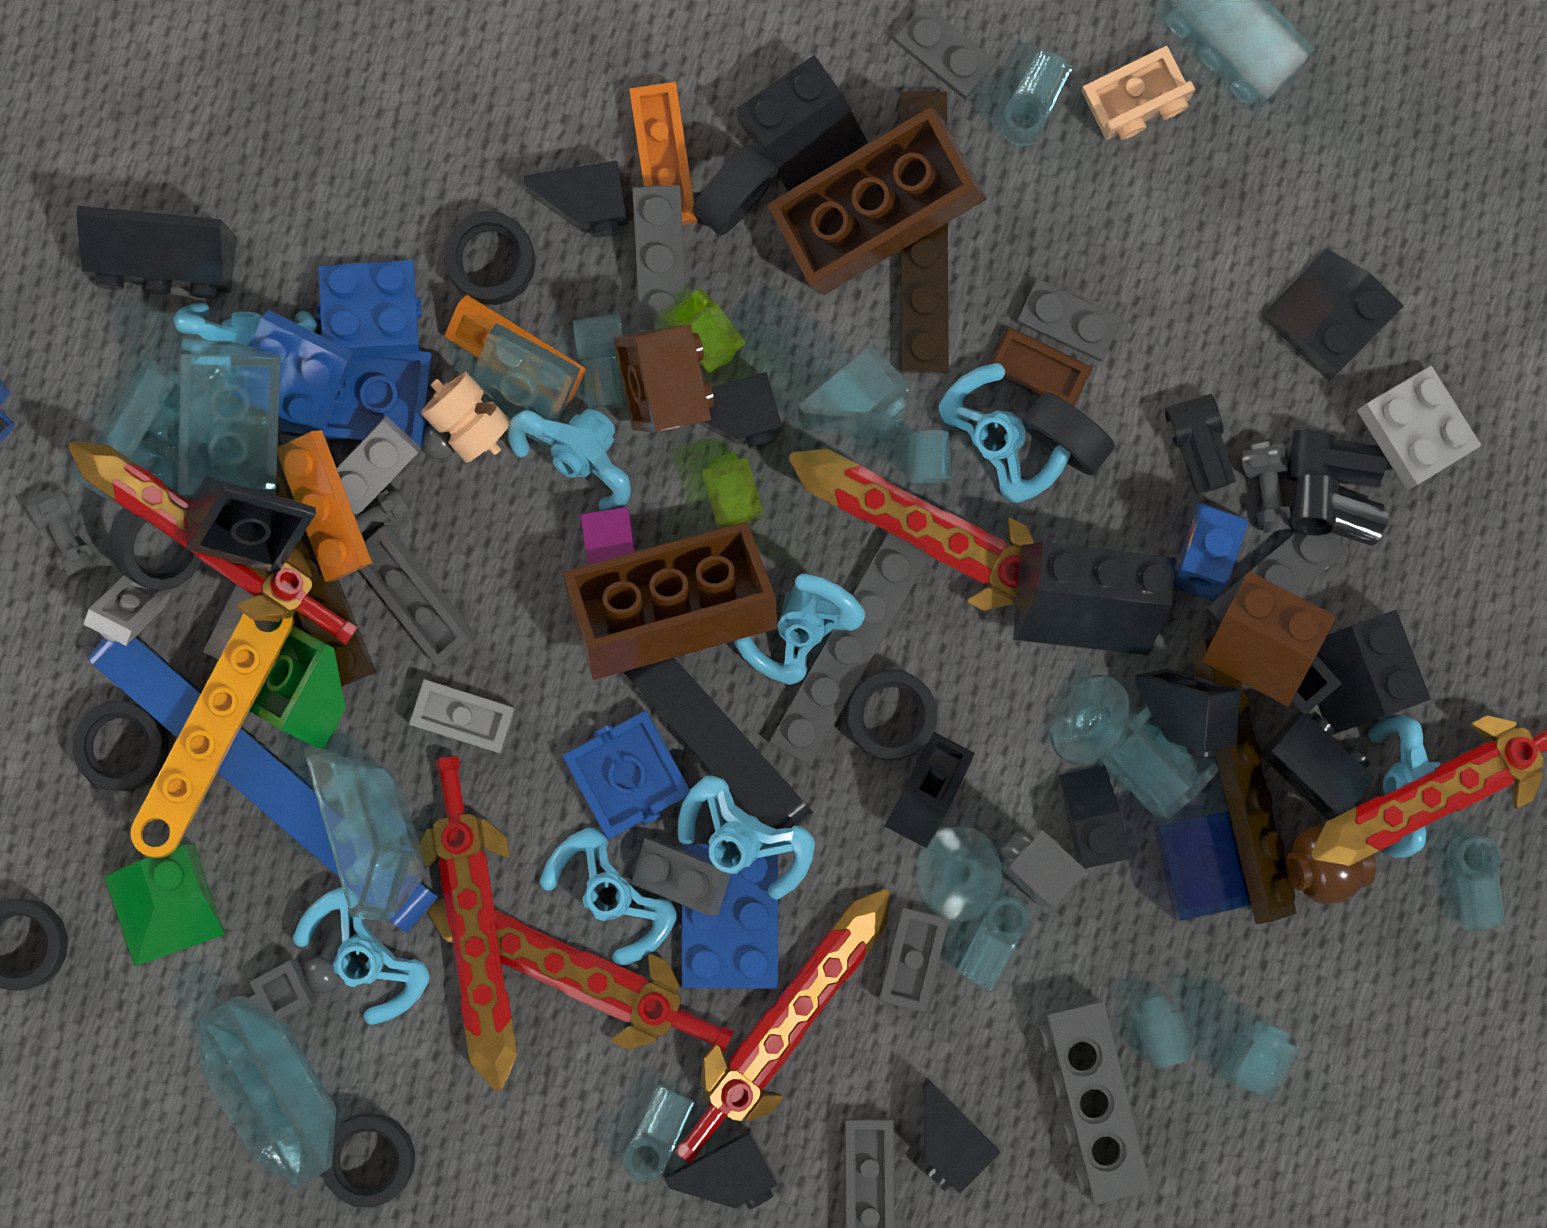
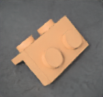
(1138, 93)

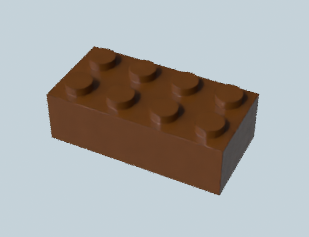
(876, 201)
(670, 600)

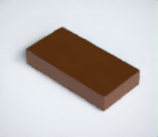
(1040, 367)

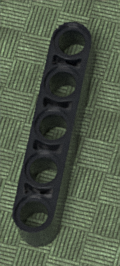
(720, 744)

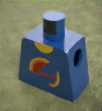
(1209, 551)

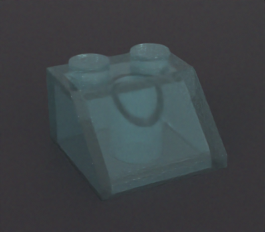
(1156, 769)

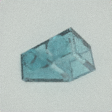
(1260, 1059)

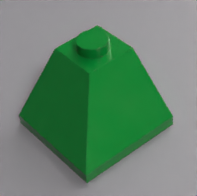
(302, 689)
(164, 904)

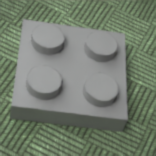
(1419, 428)

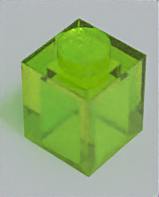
(715, 330)
(732, 490)

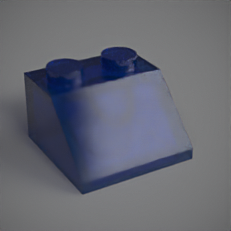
(1201, 866)

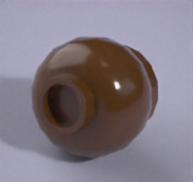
(1323, 880)

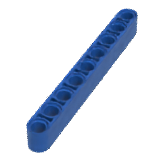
(248, 764)

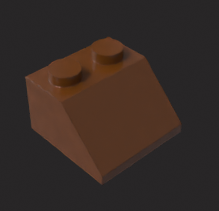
(663, 378)
(1268, 638)

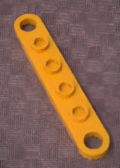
(209, 732)

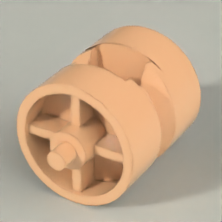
(466, 417)

